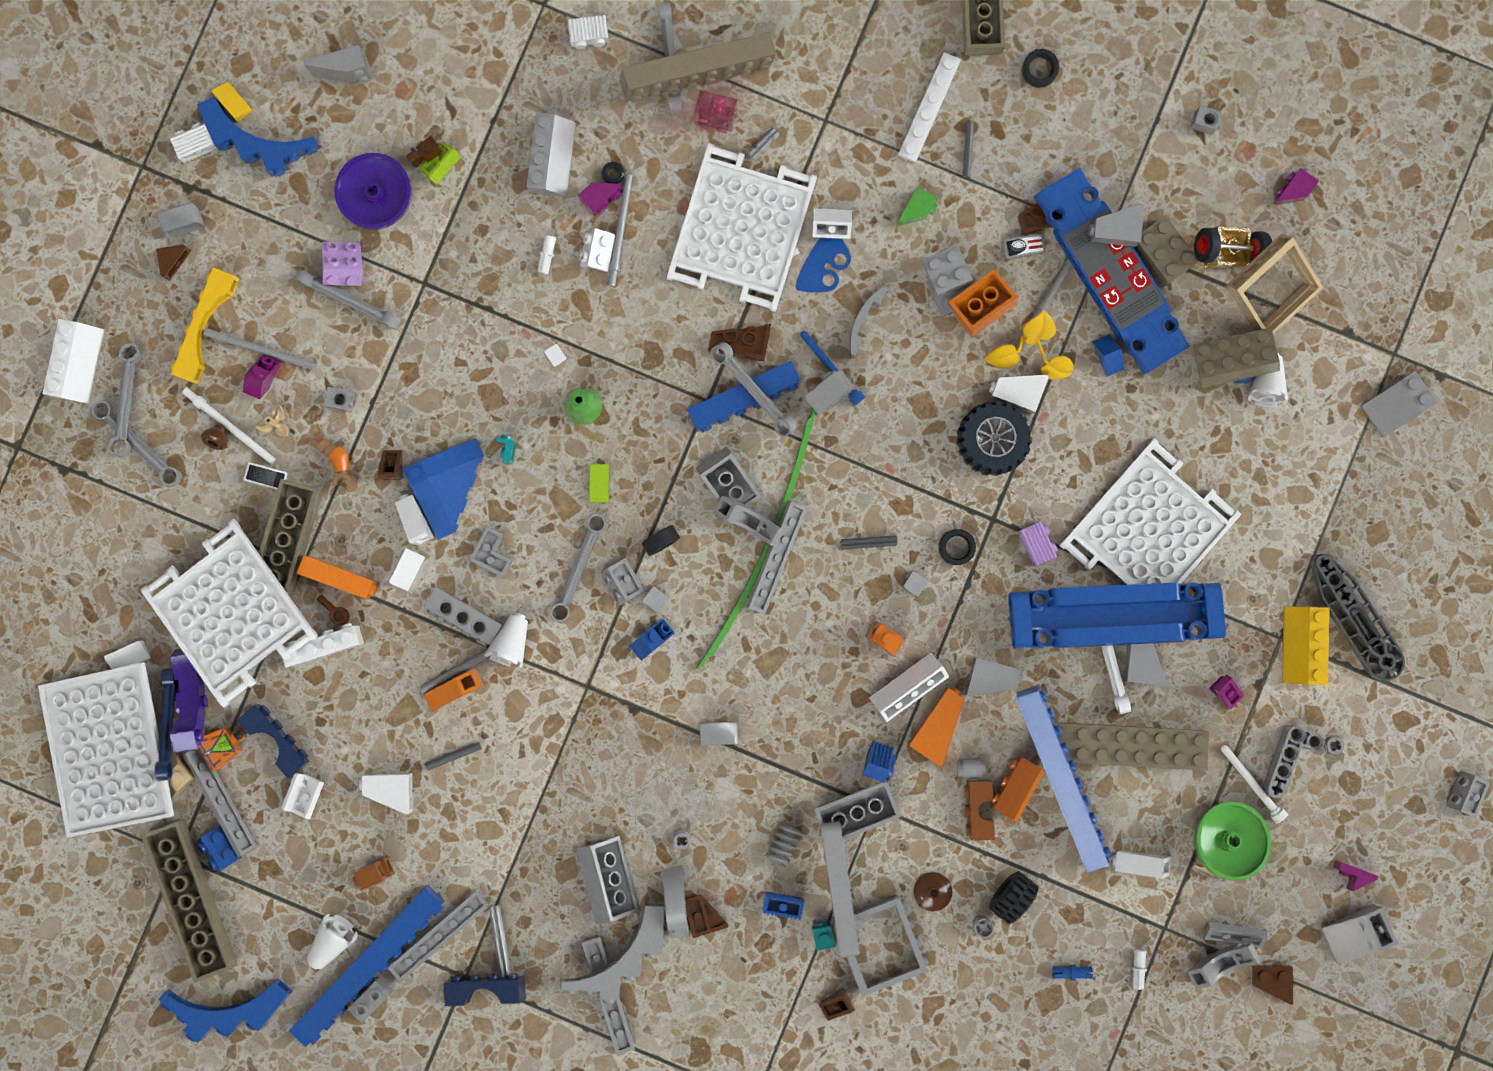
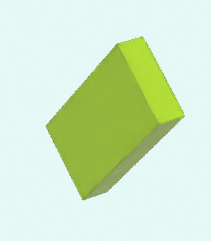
(599, 483)

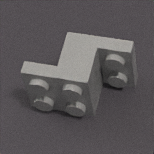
(947, 277)

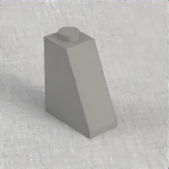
(1119, 227)
(1143, 665)
(991, 677)

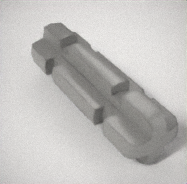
(763, 144)

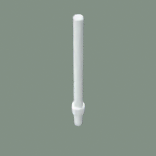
(200, 403)

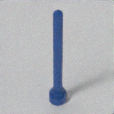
(855, 396)

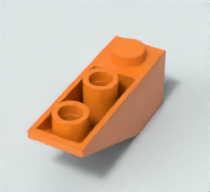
(453, 689)

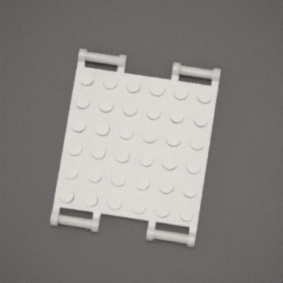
(742, 227)
(1150, 523)
(228, 612)

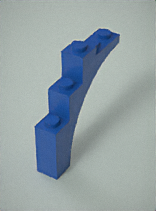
(251, 148)
(202, 1019)

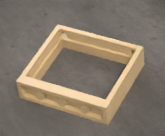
(1256, 268)

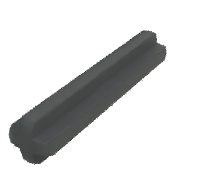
(868, 542)

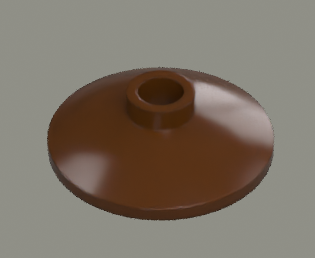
(930, 882)

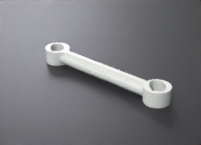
(1120, 697)

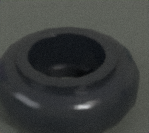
(613, 165)

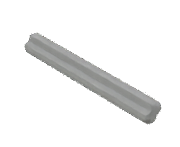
(499, 939)

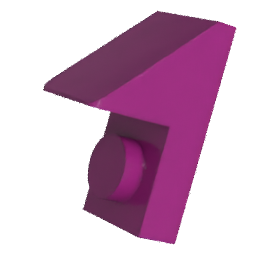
(1227, 691)
(1358, 877)

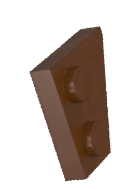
(703, 917)
(1274, 980)

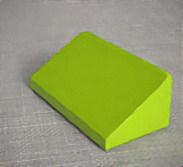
(441, 164)

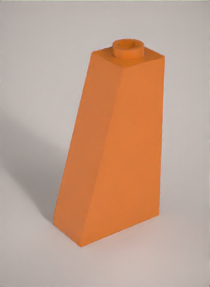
(337, 577)
(937, 729)

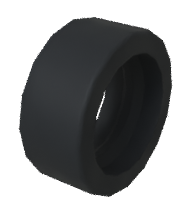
(1045, 54)
(660, 540)
(971, 547)

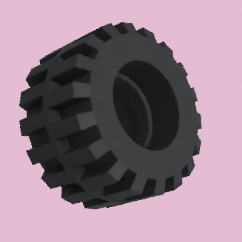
(1013, 897)

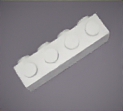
(325, 645)
(909, 687)

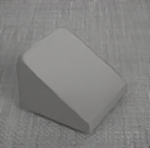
(915, 583)
(655, 599)

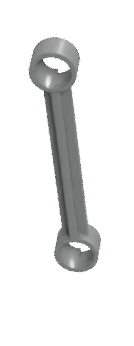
(669, 50)
(384, 317)
(753, 389)
(125, 400)
(138, 445)
(578, 568)

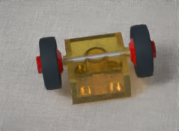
(1229, 246)

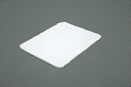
(555, 355)

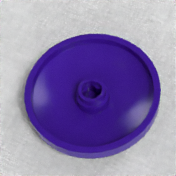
(373, 191)

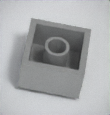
(829, 392)

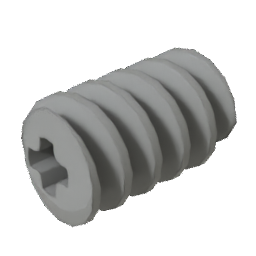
(784, 844)

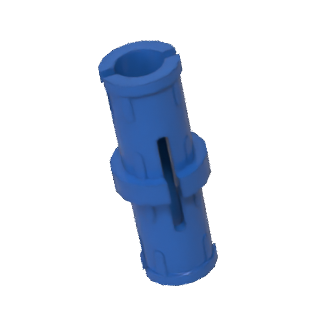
(1072, 972)

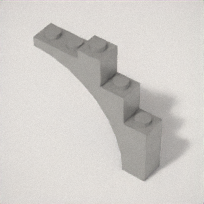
(628, 965)

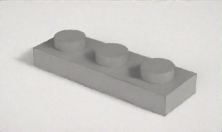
(1235, 934)

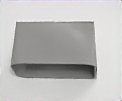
(180, 220)
(718, 733)

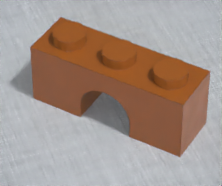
(977, 793)
(373, 873)

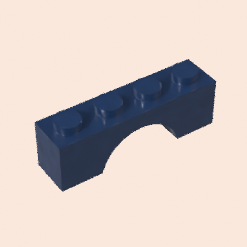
(290, 757)
(507, 989)

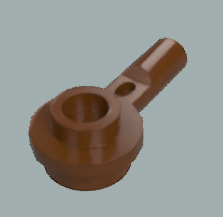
(339, 615)

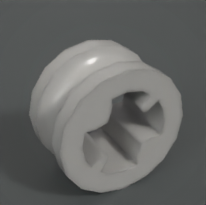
(1334, 751)
(681, 845)

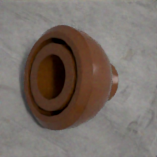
(215, 437)

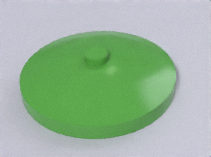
(1232, 841)

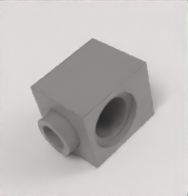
(1200, 125)
(331, 399)

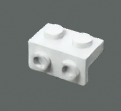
(597, 249)
(302, 795)

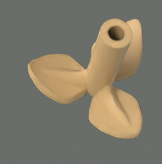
(269, 423)

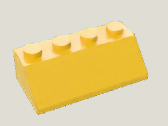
(1305, 645)

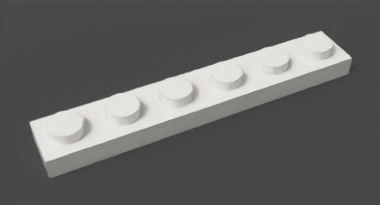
(929, 107)

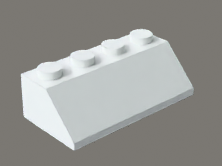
(73, 361)

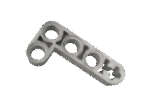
(1289, 762)

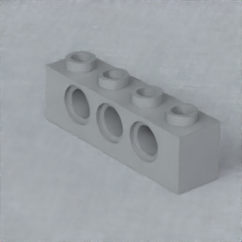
(440, 597)

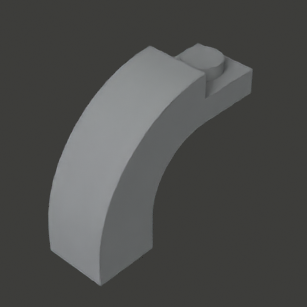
(749, 519)
(675, 903)
(1221, 962)

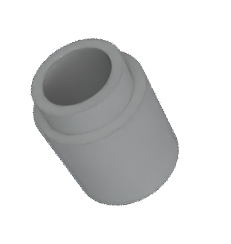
(970, 768)

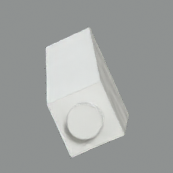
(1020, 391)
(413, 520)
(389, 790)
(1142, 864)

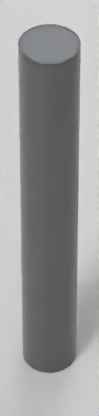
(968, 149)
(453, 756)

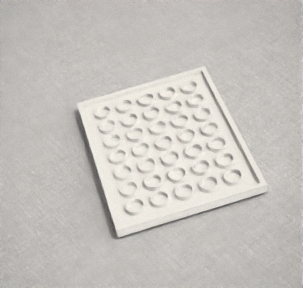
(105, 750)

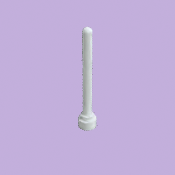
(1278, 814)

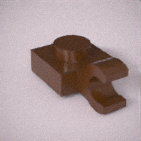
(426, 151)

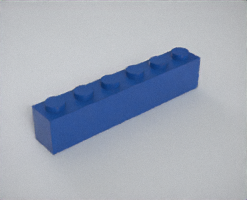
(738, 399)

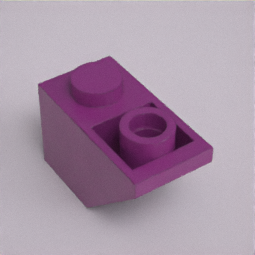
(1297, 189)
(599, 195)
(260, 376)

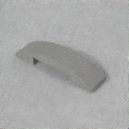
(875, 300)

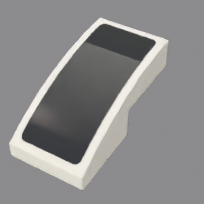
(263, 475)

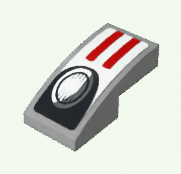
(1023, 246)

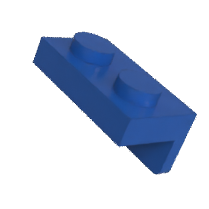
(217, 849)

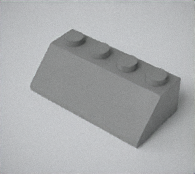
(551, 155)
(860, 810)
(607, 880)

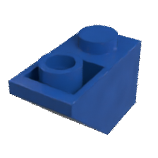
(652, 639)

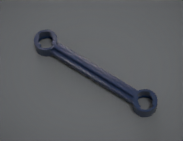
(163, 767)

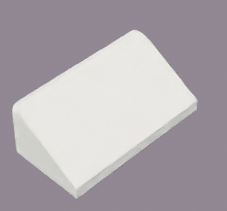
(407, 569)
(128, 655)

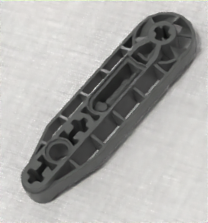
(1349, 607)

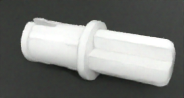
(546, 254)
(1139, 969)

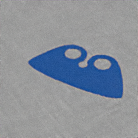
(813, 270)

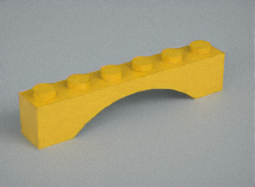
(218, 289)

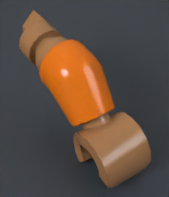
(339, 460)

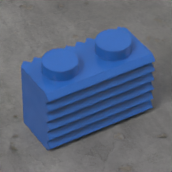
(879, 762)
(783, 905)

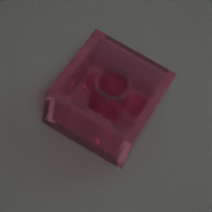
(715, 111)

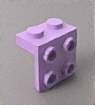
(342, 263)

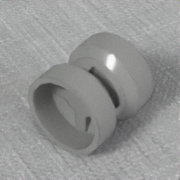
(985, 929)

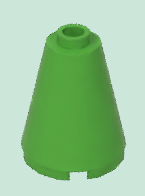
(585, 412)

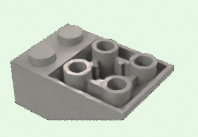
(1359, 934)

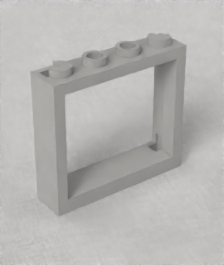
(914, 941)

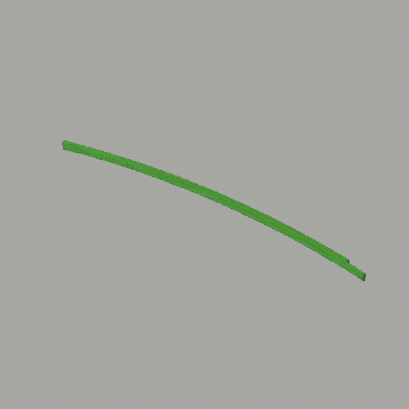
(756, 571)

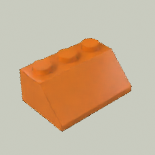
(983, 303)
(1017, 788)

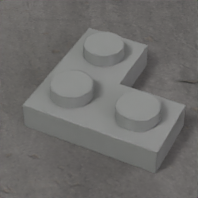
(486, 554)

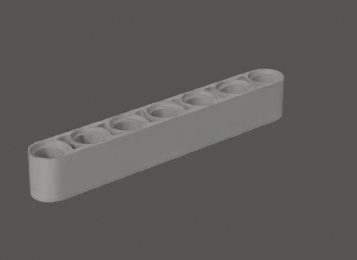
(839, 889)

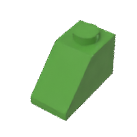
(918, 207)

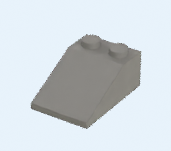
(343, 65)
(1399, 403)
(727, 478)

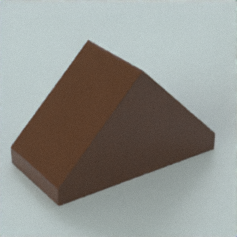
(171, 259)
(391, 465)
(837, 1005)

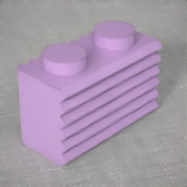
(1037, 543)

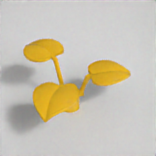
(1038, 328)

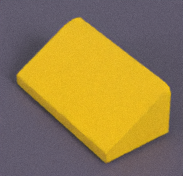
(232, 101)

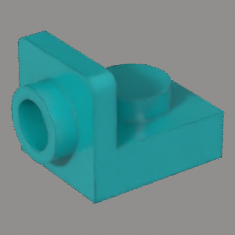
(508, 451)
(823, 935)

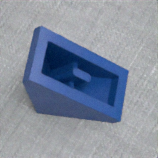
(1109, 355)

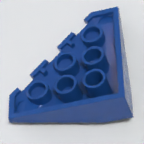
(443, 484)

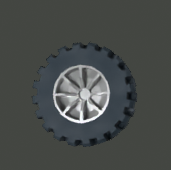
(994, 438)

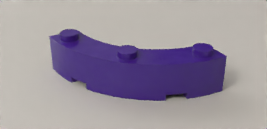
(190, 704)

